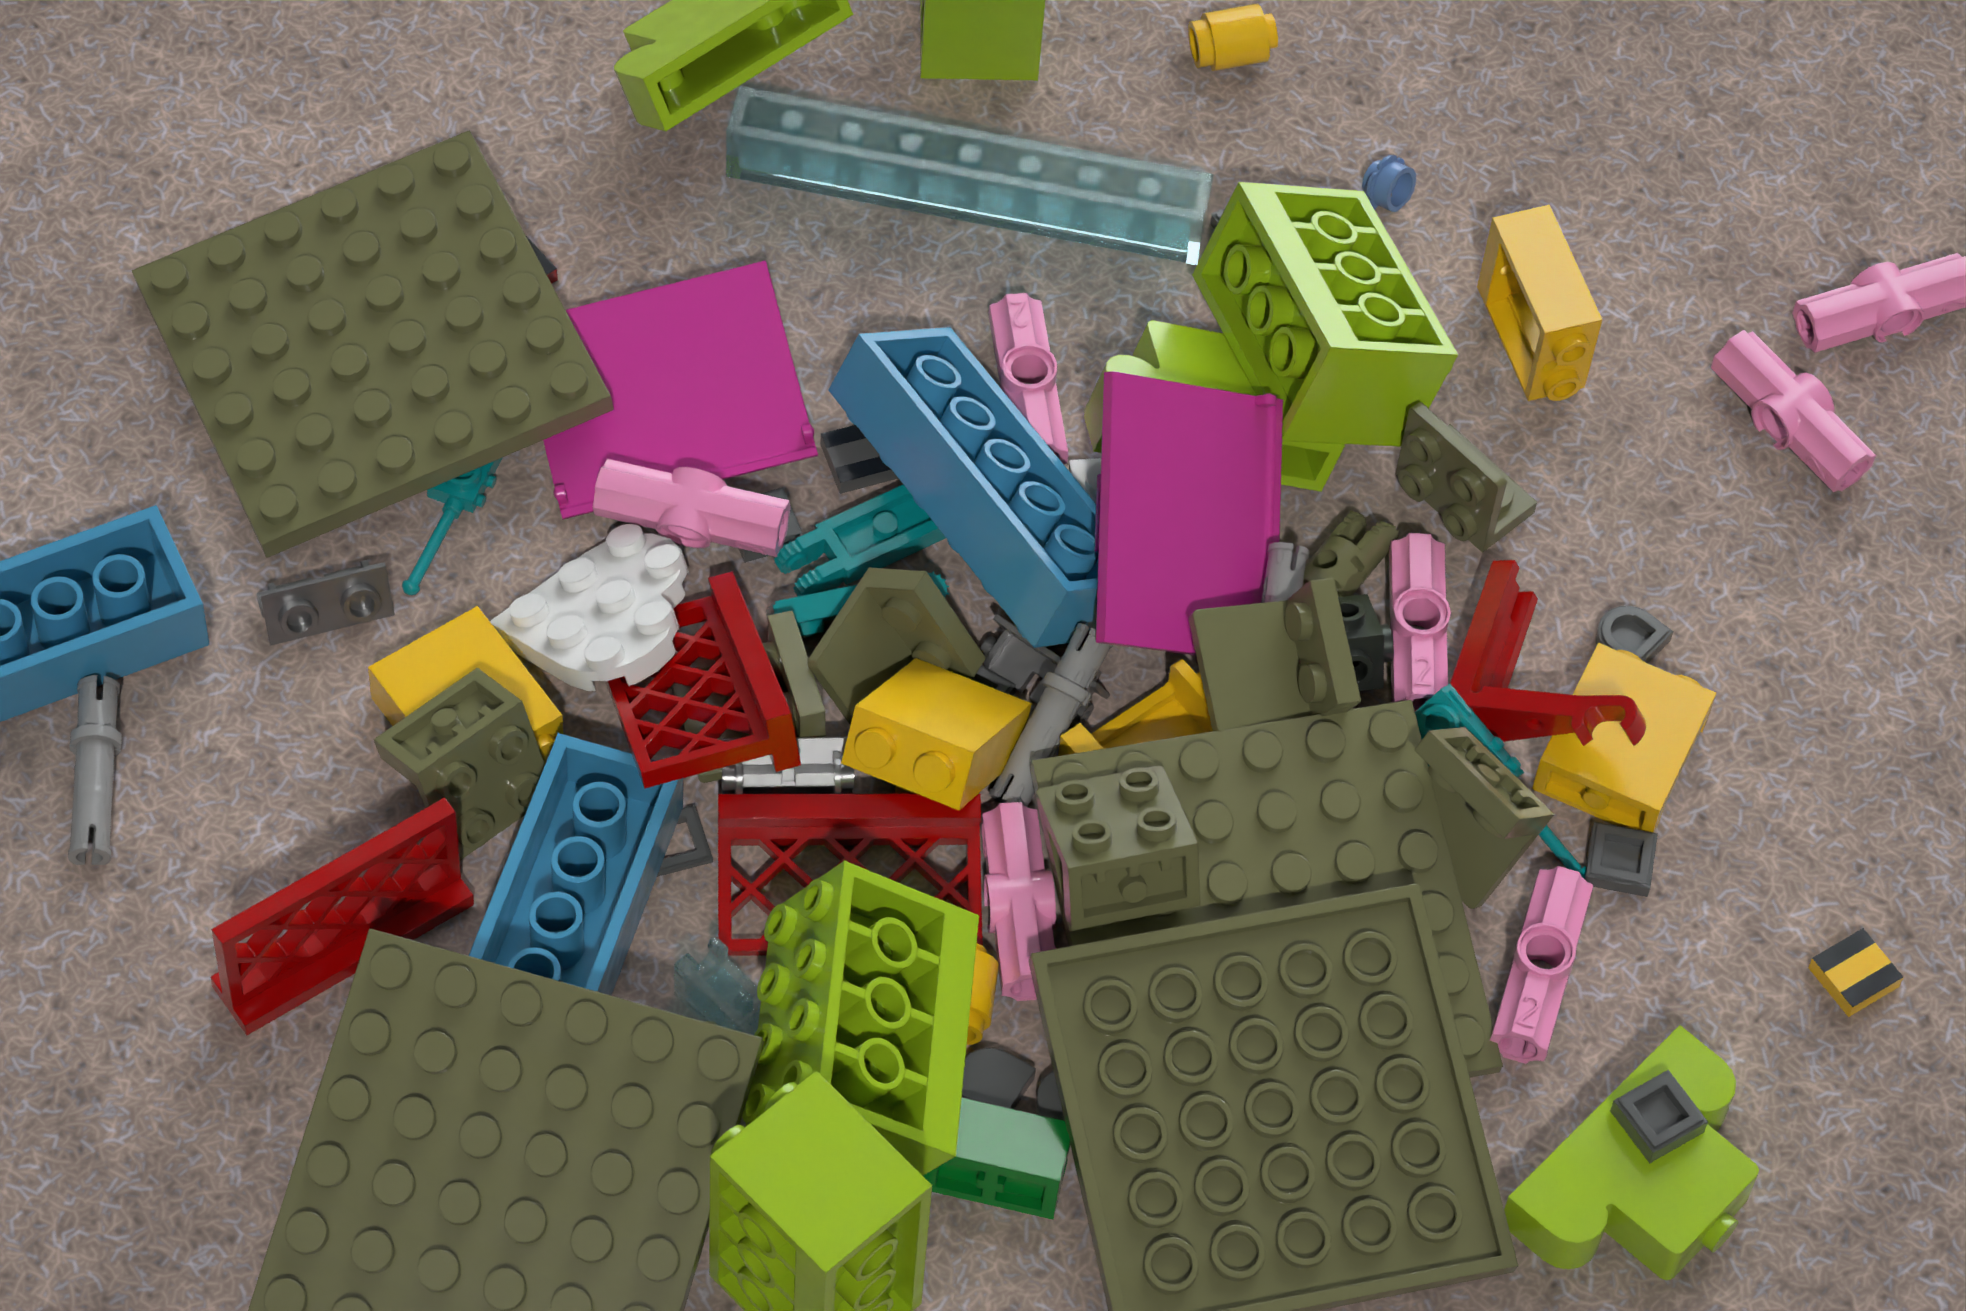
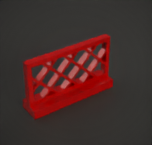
(739, 672)
(835, 822)
(326, 940)

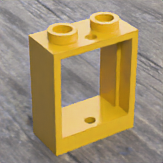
(1539, 303)

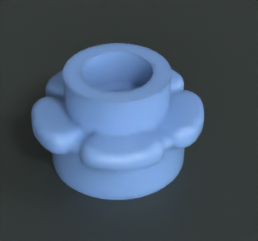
(1389, 177)

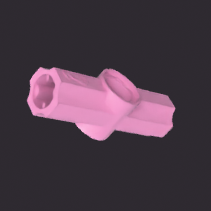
(1882, 302)
(1023, 358)
(1793, 410)
(691, 507)
(1418, 599)
(1018, 894)
(1533, 993)

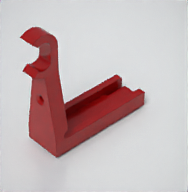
(1489, 663)

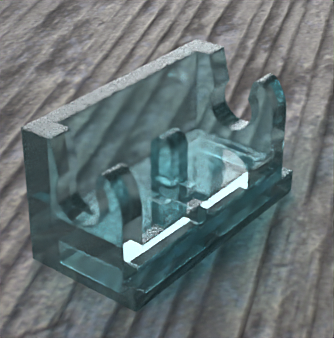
(717, 989)

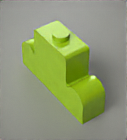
(706, 48)
(1207, 361)
(1652, 1209)

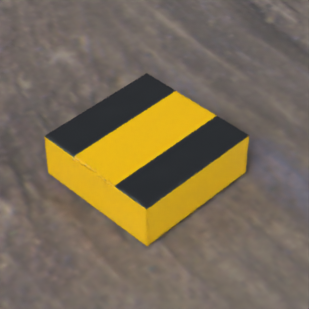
(1855, 972)

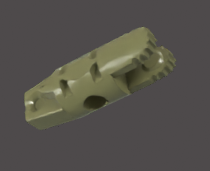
(1350, 554)

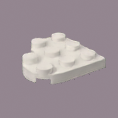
(602, 612)

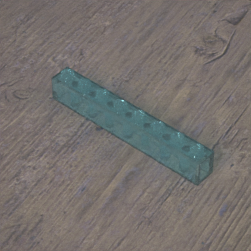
(968, 175)

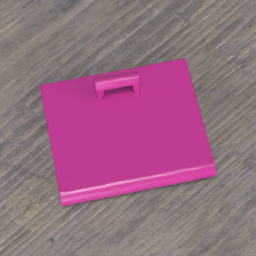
(692, 381)
(1182, 506)

